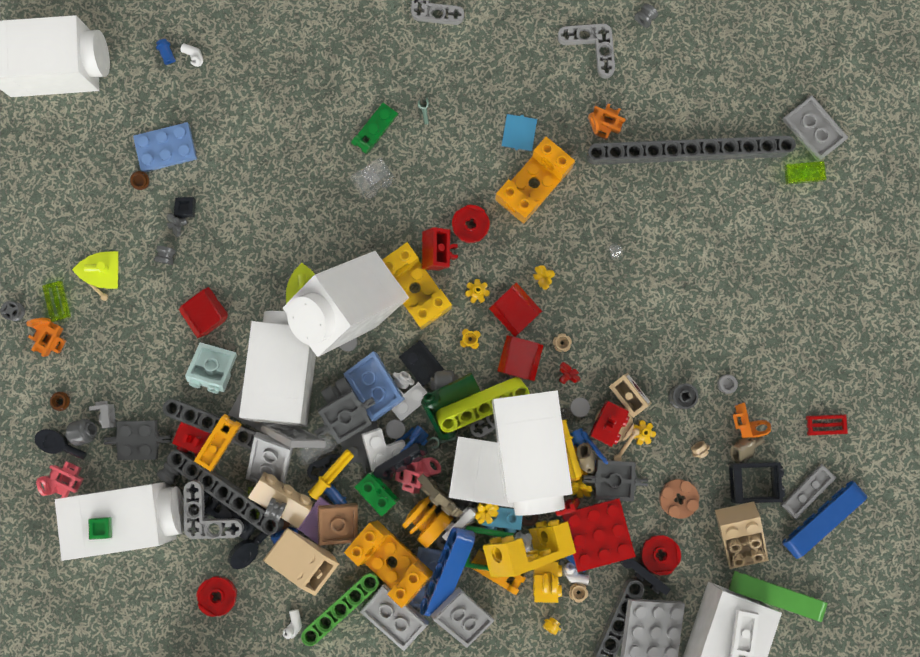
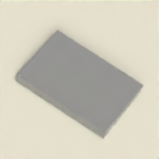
(815, 128)
(293, 436)
(269, 457)
(462, 617)
(397, 623)

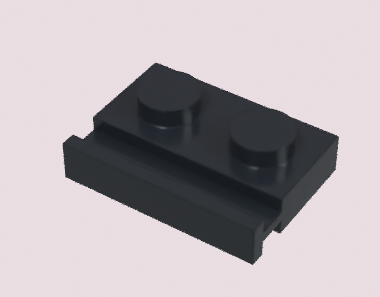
(421, 362)

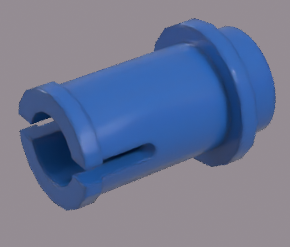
(165, 51)
(334, 495)

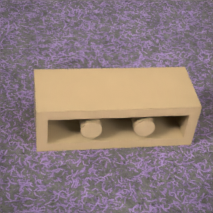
(297, 505)

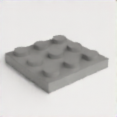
(652, 628)

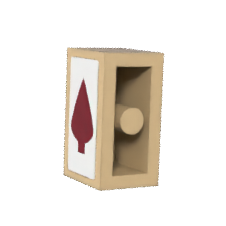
(630, 395)

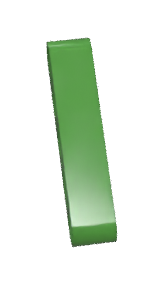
(778, 596)
(336, 616)

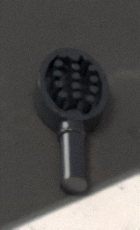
(55, 442)
(245, 551)

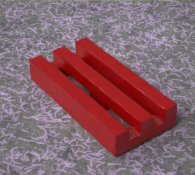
(810, 426)
(570, 506)

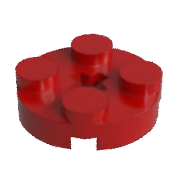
(464, 215)
(667, 545)
(227, 593)

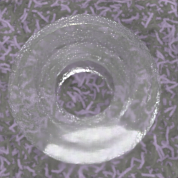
(615, 250)

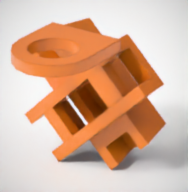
(605, 124)
(44, 326)
(747, 428)

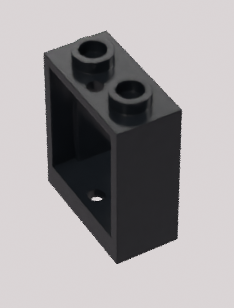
(736, 485)

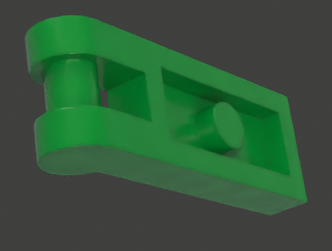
(375, 128)

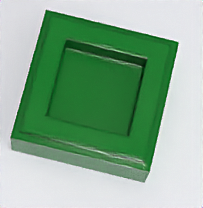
(100, 528)

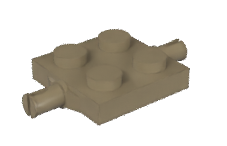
(439, 496)

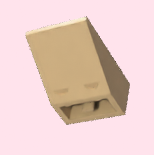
(742, 535)
(301, 561)

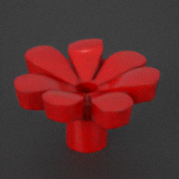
(568, 374)

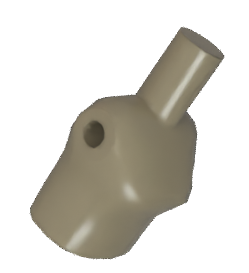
(745, 448)
(586, 458)

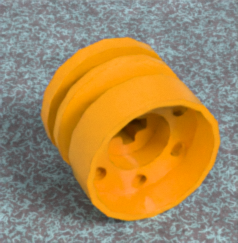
(427, 522)

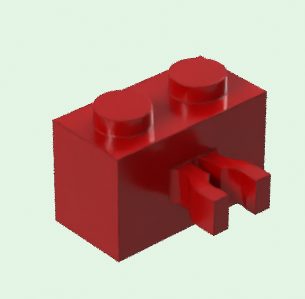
(436, 249)
(609, 424)
(190, 438)

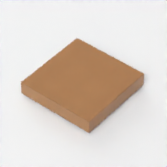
(337, 524)

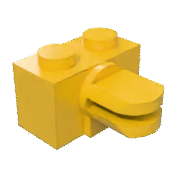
(546, 583)

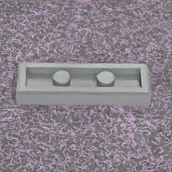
(808, 491)

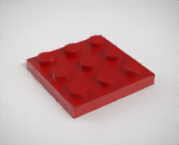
(599, 535)

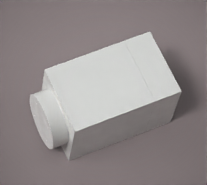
(51, 56)
(344, 303)
(277, 374)
(532, 452)
(477, 473)
(139, 514)
(716, 620)

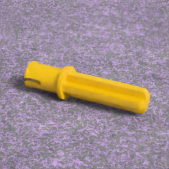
(574, 468)
(325, 481)

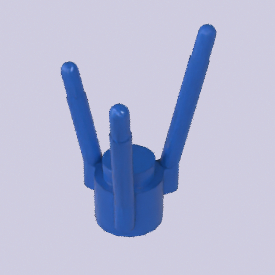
(417, 434)
(581, 437)

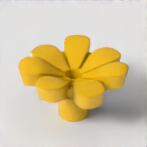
(544, 276)
(477, 295)
(641, 438)
(581, 489)
(486, 512)

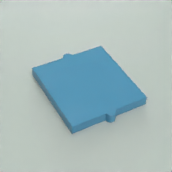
(519, 132)

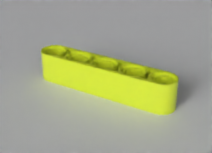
(471, 408)

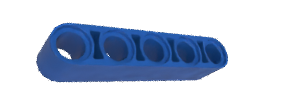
(825, 520)
(447, 569)

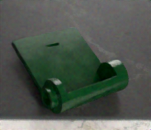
(445, 396)

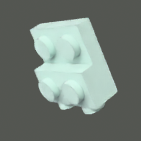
(210, 368)

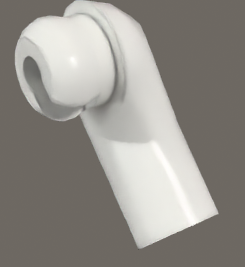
(195, 54)
(573, 576)
(294, 626)

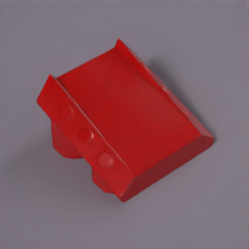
(515, 309)
(203, 313)
(520, 358)

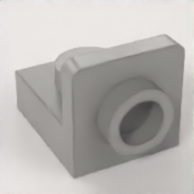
(107, 414)

